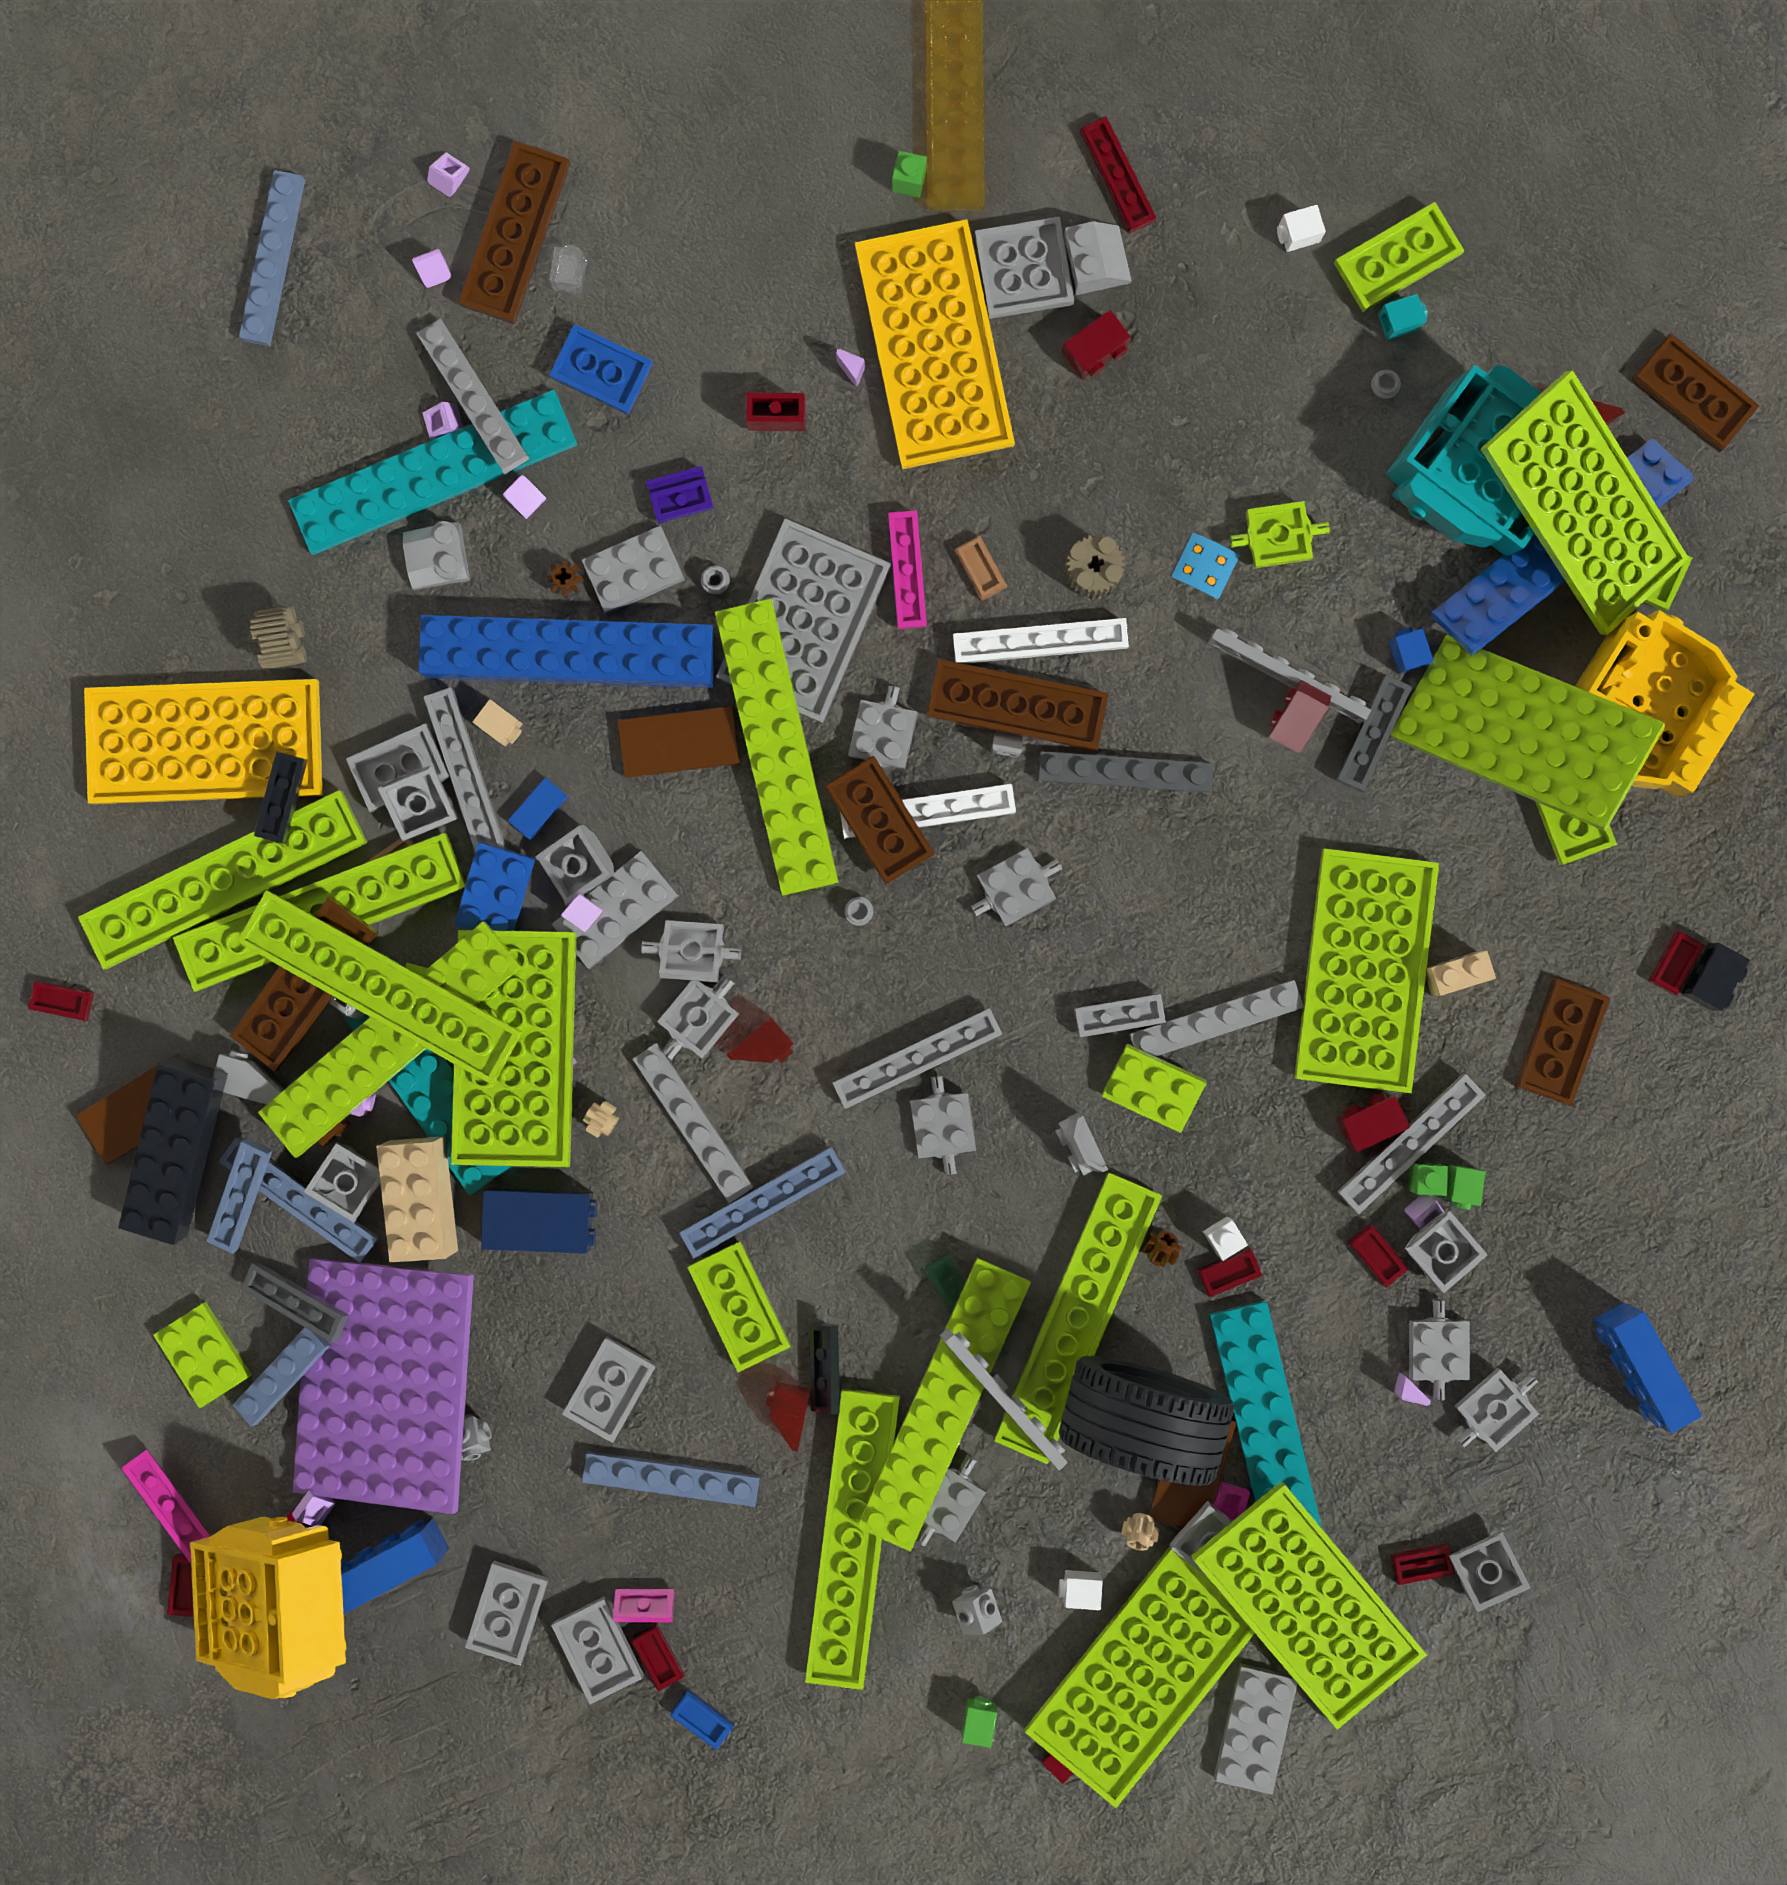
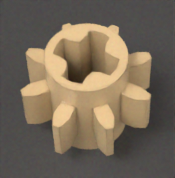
(600, 1119)
(1140, 1531)

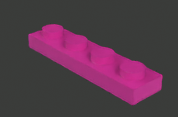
(907, 569)
(165, 1501)

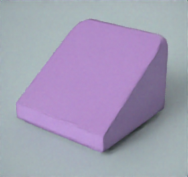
(447, 174)
(432, 268)
(851, 365)
(442, 419)
(524, 496)
(581, 912)
(1423, 1210)
(1409, 1392)

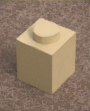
(498, 723)

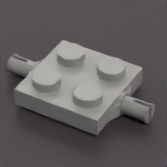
(883, 731)
(1016, 887)
(691, 951)
(698, 1017)
(943, 1125)
(1439, 1349)
(1496, 1410)
(953, 1503)

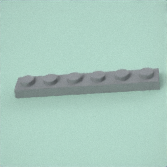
(472, 396)
(1278, 668)
(463, 768)
(1218, 1019)
(917, 1058)
(693, 1123)
(1411, 1143)
(997, 1388)

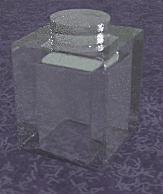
(568, 269)

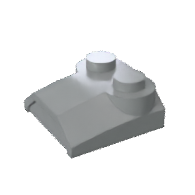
(435, 555)
(417, 802)
(576, 863)
(1082, 1145)
(344, 1181)
(1445, 1251)
(1489, 1572)

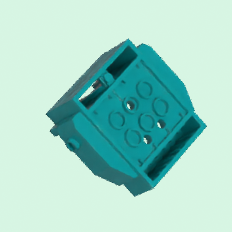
(1451, 479)

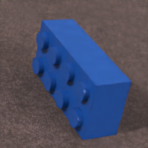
(1646, 1367)
(391, 1562)

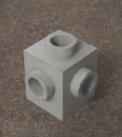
(475, 1438)
(977, 1611)

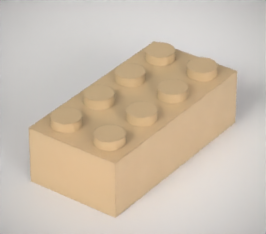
(417, 1199)

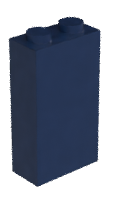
(538, 1220)

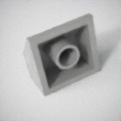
(1095, 257)

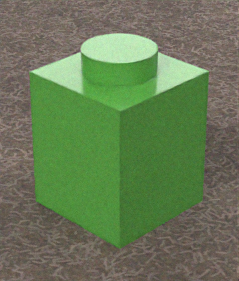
(909, 174)
(1428, 1179)
(1465, 1186)
(979, 1721)

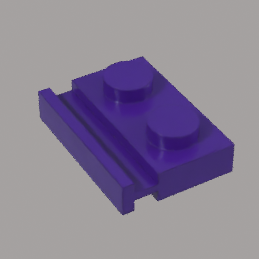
(679, 494)

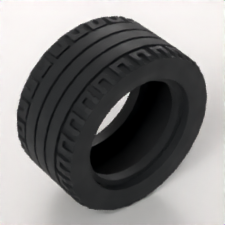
(1146, 1420)

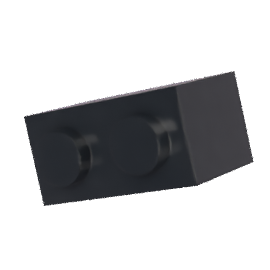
(1716, 977)

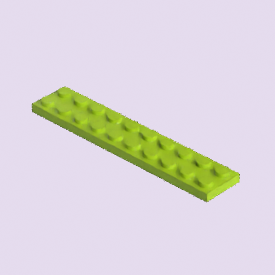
(777, 746)
(220, 881)
(369, 891)
(379, 987)
(377, 1052)
(1080, 1307)
(942, 1407)
(848, 1553)

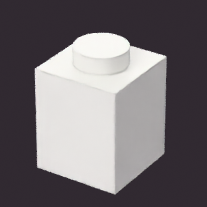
(1301, 228)
(1225, 1238)
(1081, 1590)

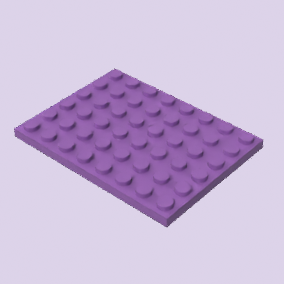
(391, 1393)

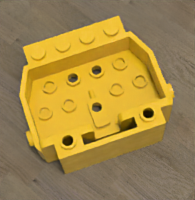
(1669, 671)
(269, 1605)

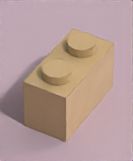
(1459, 973)

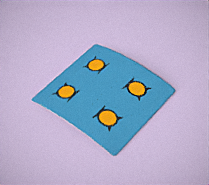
(1205, 565)

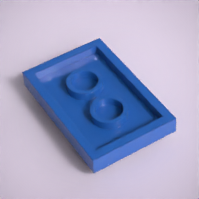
(601, 369)
(495, 888)

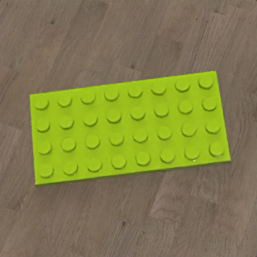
(1585, 502)
(1528, 732)
(1366, 970)
(530, 1105)
(1308, 1605)
(1141, 1678)

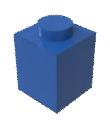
(1410, 650)

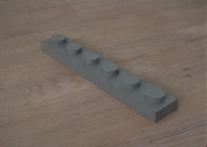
(1125, 772)

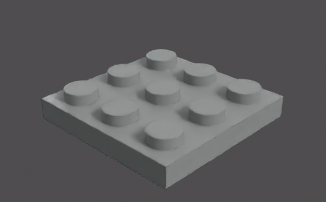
(1024, 267)

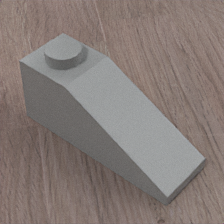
(247, 1078)

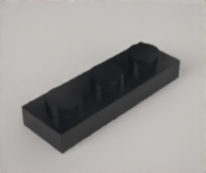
(280, 797)
(824, 1368)

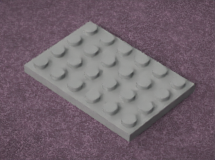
(821, 607)

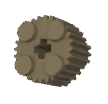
(1102, 552)
(278, 637)

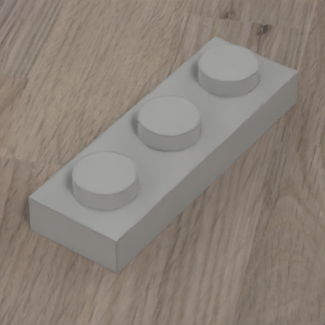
(1120, 1015)

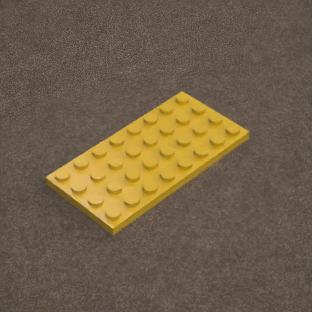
(934, 344)
(198, 739)

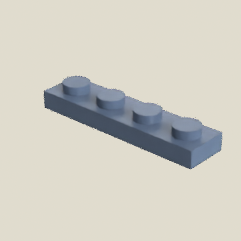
(239, 1195)
(280, 1376)

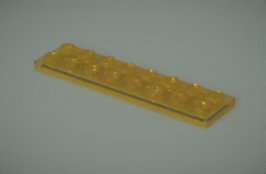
(954, 105)

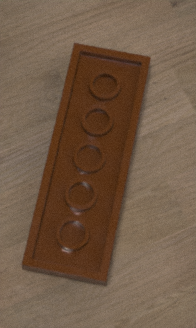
(514, 232)
(1017, 705)
(290, 1003)

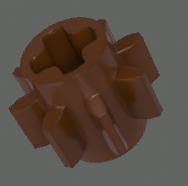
(559, 573)
(1162, 1248)

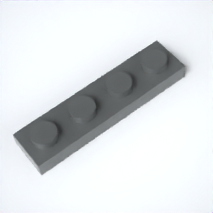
(1373, 733)
(295, 1302)

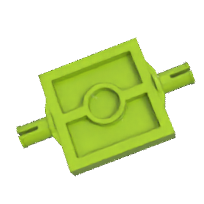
(1279, 534)

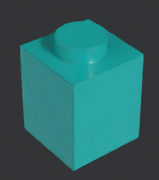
(1402, 316)

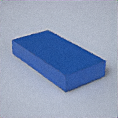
(538, 808)
(702, 1719)

